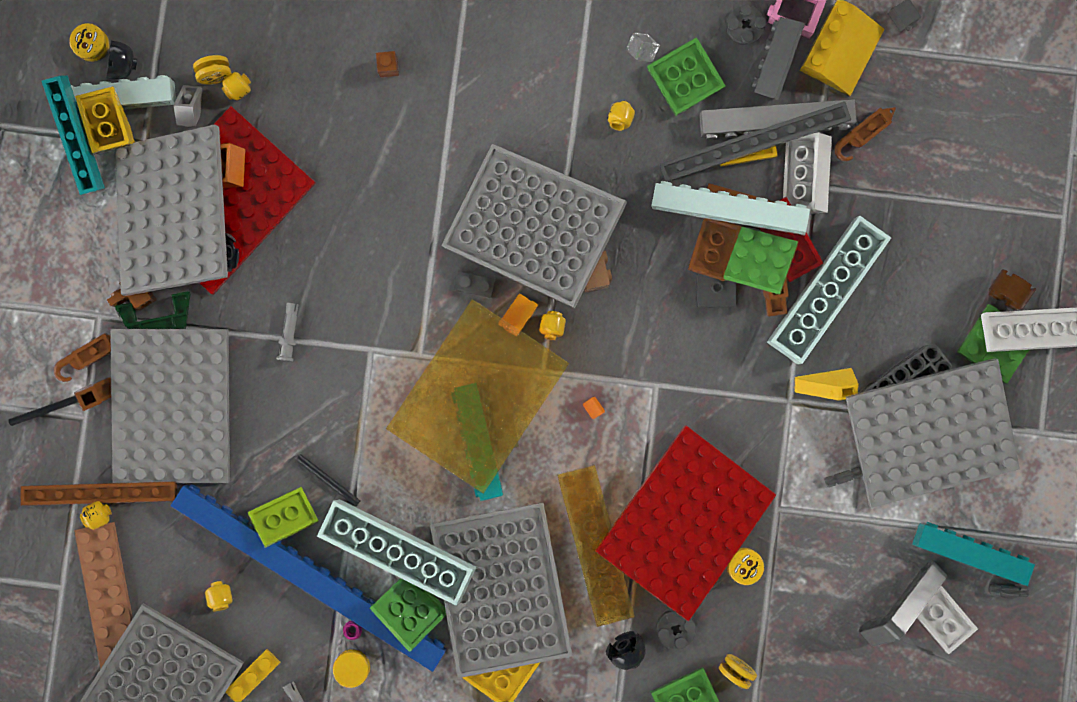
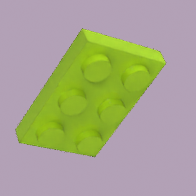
(283, 517)

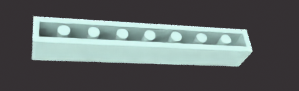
(731, 208)

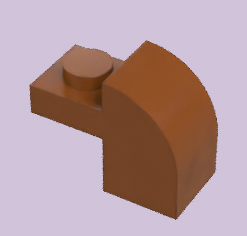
(139, 300)
(776, 303)
(94, 394)

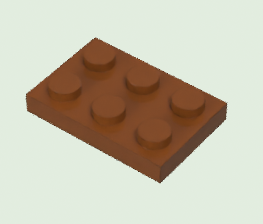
(714, 248)

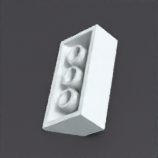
(808, 172)

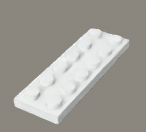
(1030, 329)

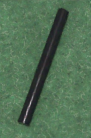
(43, 410)
(328, 480)

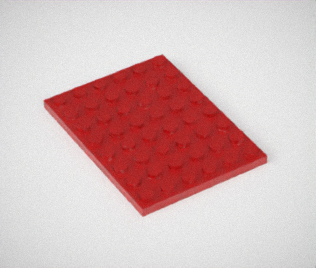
(269, 189)
(686, 523)

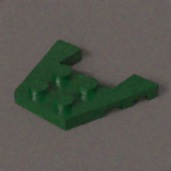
(175, 321)

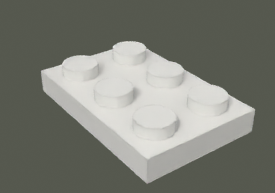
(946, 621)

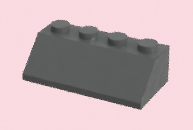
(778, 57)

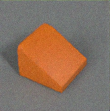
(593, 407)

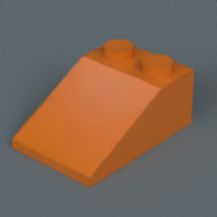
(232, 165)

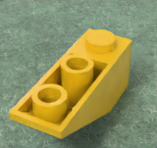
(829, 385)

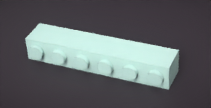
(138, 93)

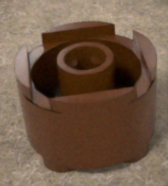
(1012, 290)

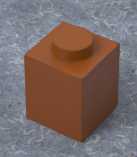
(387, 64)

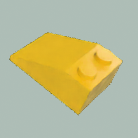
(104, 120)

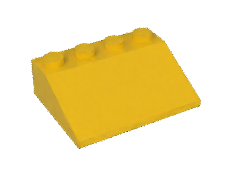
(842, 47)

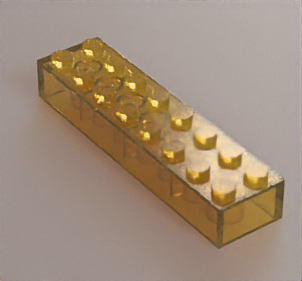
(589, 527)

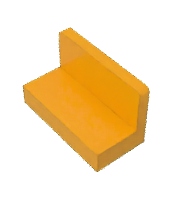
(520, 312)

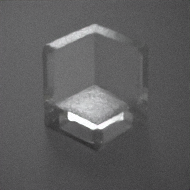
(642, 47)

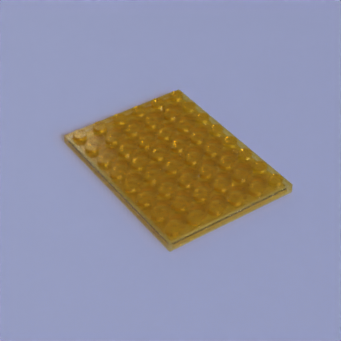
(477, 396)

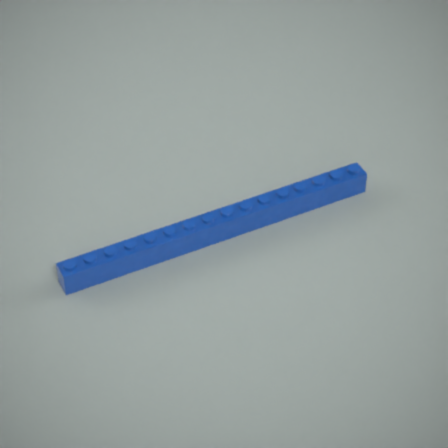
(298, 571)

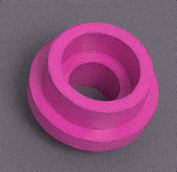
(352, 636)

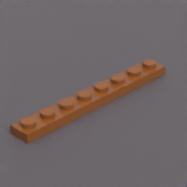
(98, 492)

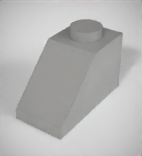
(188, 106)

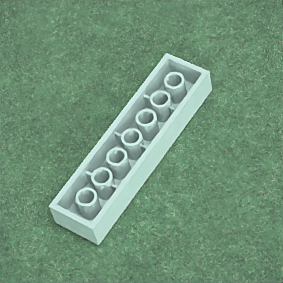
(829, 290)
(396, 551)

